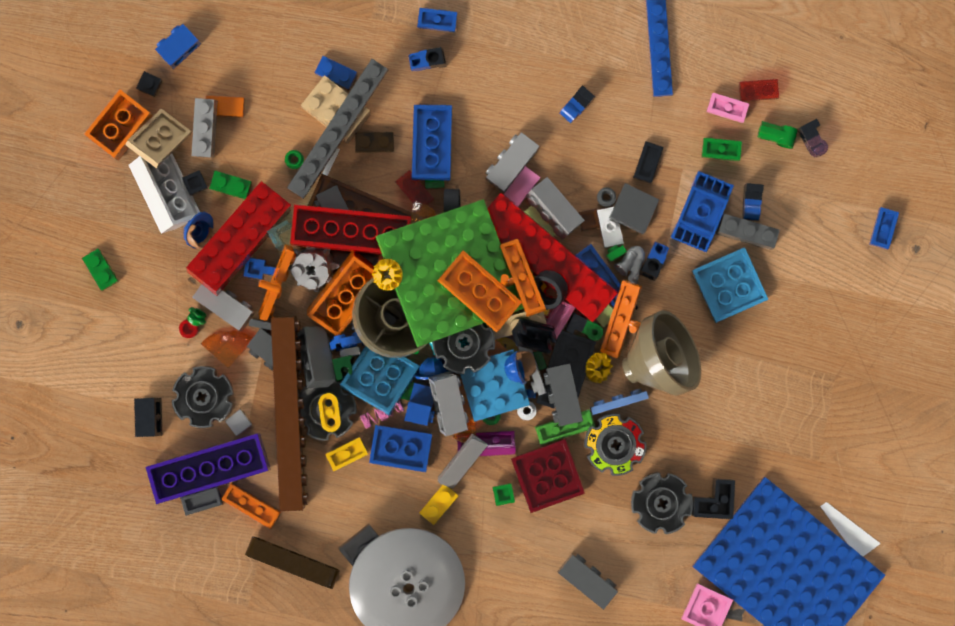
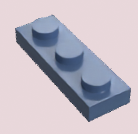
(618, 401)

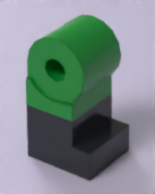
(585, 326)

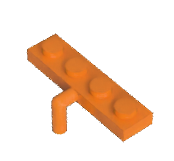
(521, 278)
(274, 286)
(621, 319)

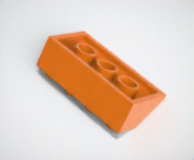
(335, 301)

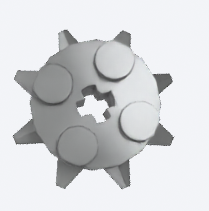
(306, 274)

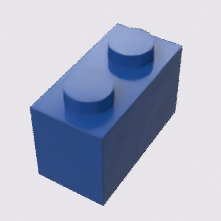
(177, 46)

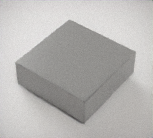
(238, 422)

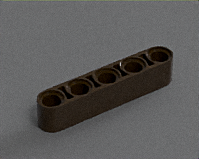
(292, 562)

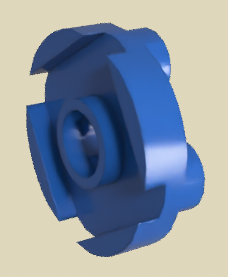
(341, 342)

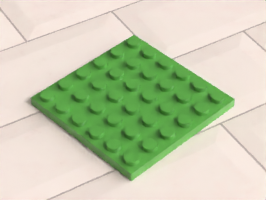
(426, 252)

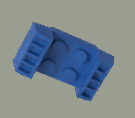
(702, 211)

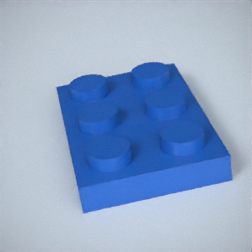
(400, 448)

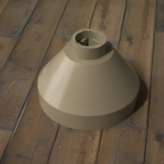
(371, 327)
(663, 355)

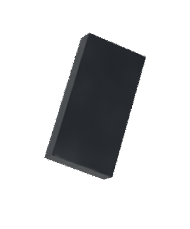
(648, 162)

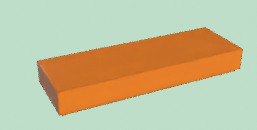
(251, 505)

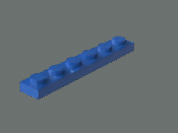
(659, 48)

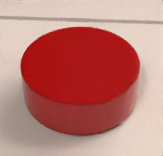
(187, 329)

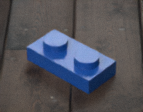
(437, 20)
(336, 72)
(884, 228)

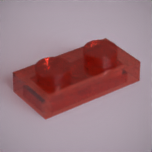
(759, 90)
(414, 189)

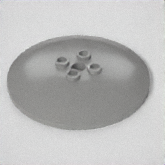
(401, 559)

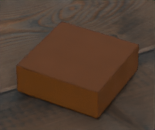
(591, 220)

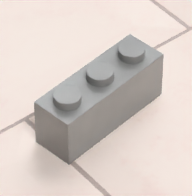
(204, 127)
(511, 162)
(554, 208)
(225, 306)
(448, 403)

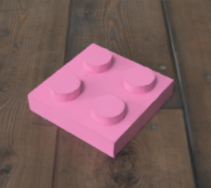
(706, 607)

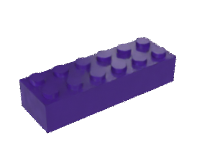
(208, 468)

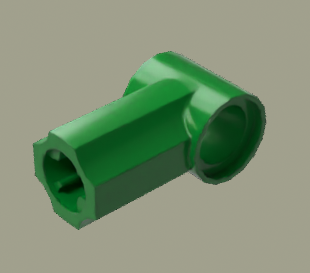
(782, 135)

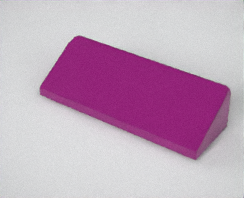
(498, 443)

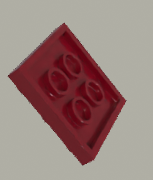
(547, 476)

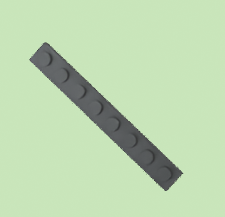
(337, 128)

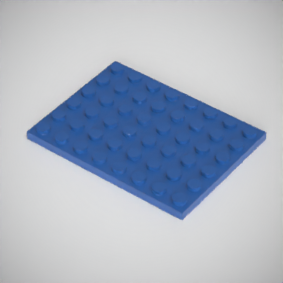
(786, 564)

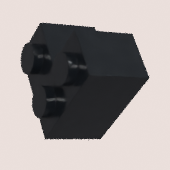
(720, 504)

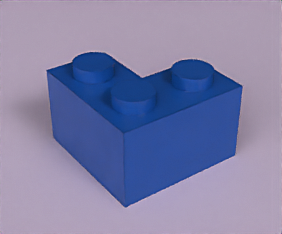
(420, 405)

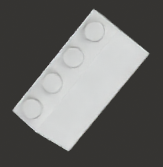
(165, 193)

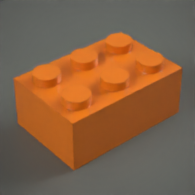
(117, 124)

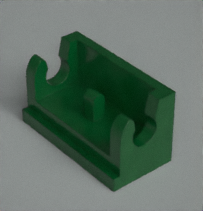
(342, 365)

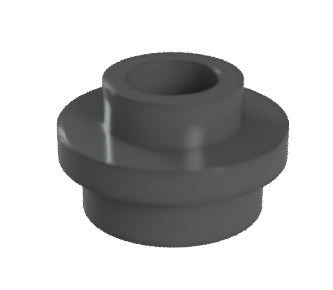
(610, 192)

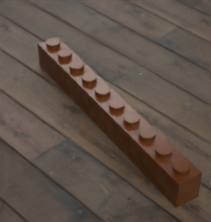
(288, 413)

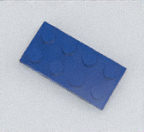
(432, 142)

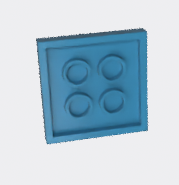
(729, 285)
(380, 379)
(491, 390)

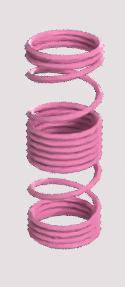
(383, 416)

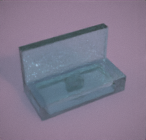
(275, 232)

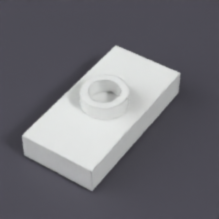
(609, 228)

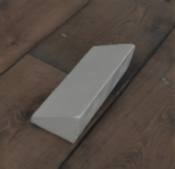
(462, 461)

